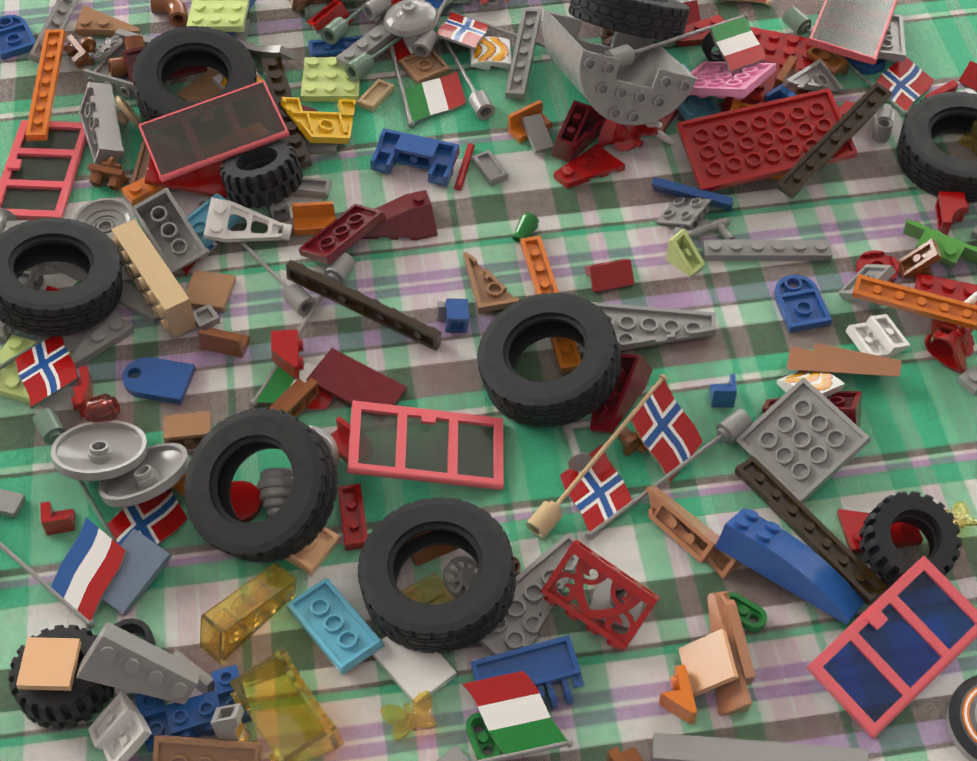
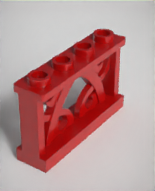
(620, 580)

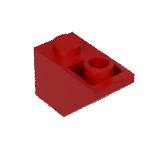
(286, 351)

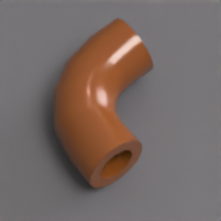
(175, 8)
(117, 66)

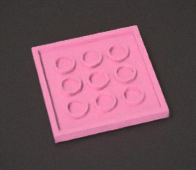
(716, 81)

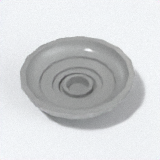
(410, 18)
(105, 214)

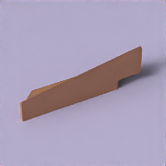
(840, 360)
(689, 532)
(724, 615)

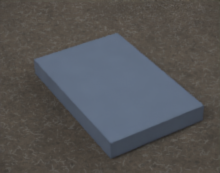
(139, 569)

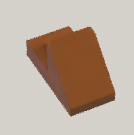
(919, 260)

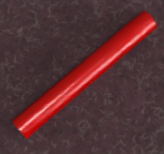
(464, 166)

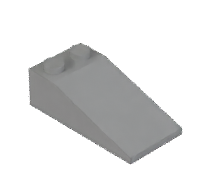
(169, 230)

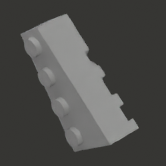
(101, 122)
(137, 666)

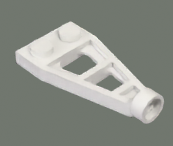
(218, 219)

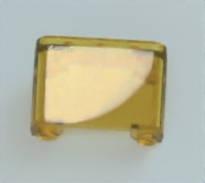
(285, 710)

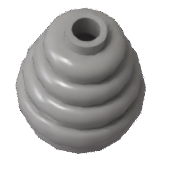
(274, 488)

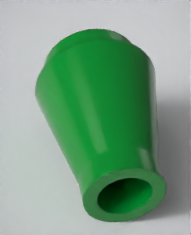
(526, 226)

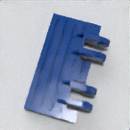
(544, 662)

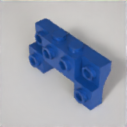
(416, 152)
(192, 717)

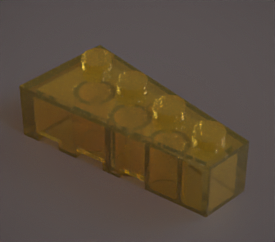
(244, 612)

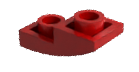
(83, 390)

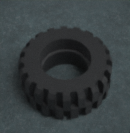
(262, 175)
(923, 514)
(60, 707)

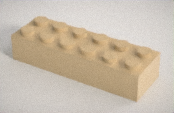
(154, 279)

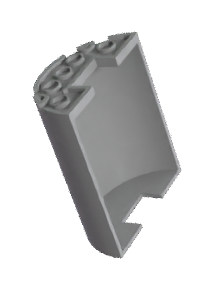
(627, 94)

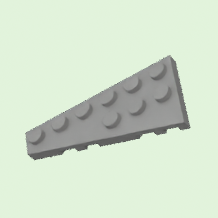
(654, 326)
(528, 608)

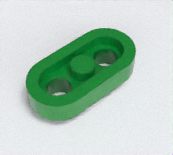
(747, 611)
(480, 740)

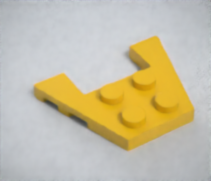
(322, 126)

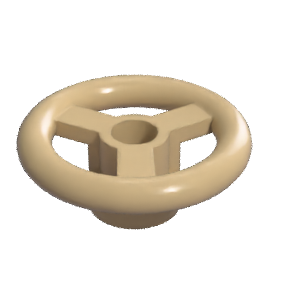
(126, 113)

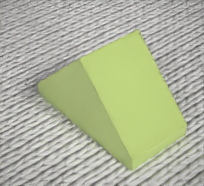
(684, 254)

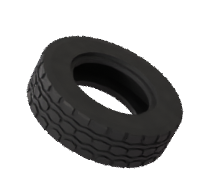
(637, 18)
(186, 48)
(923, 160)
(62, 310)
(557, 400)
(212, 473)
(448, 624)

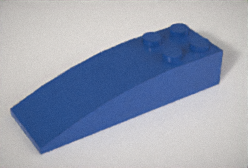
(788, 563)

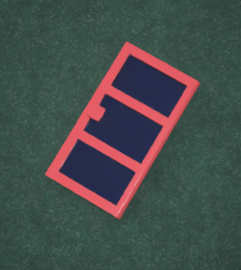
(896, 647)

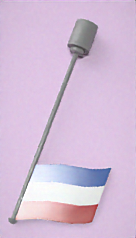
(84, 571)

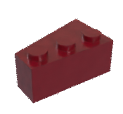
(578, 131)

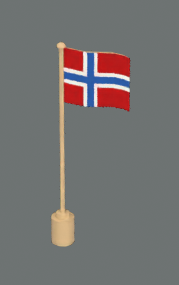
(663, 431)

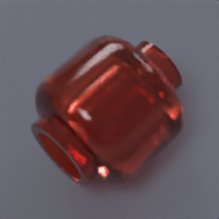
(102, 408)

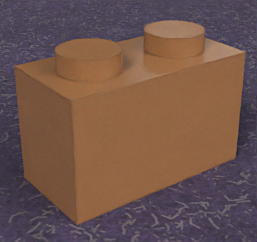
(187, 428)

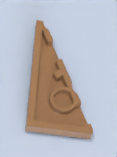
(97, 23)
(487, 291)

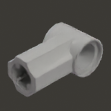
(883, 124)

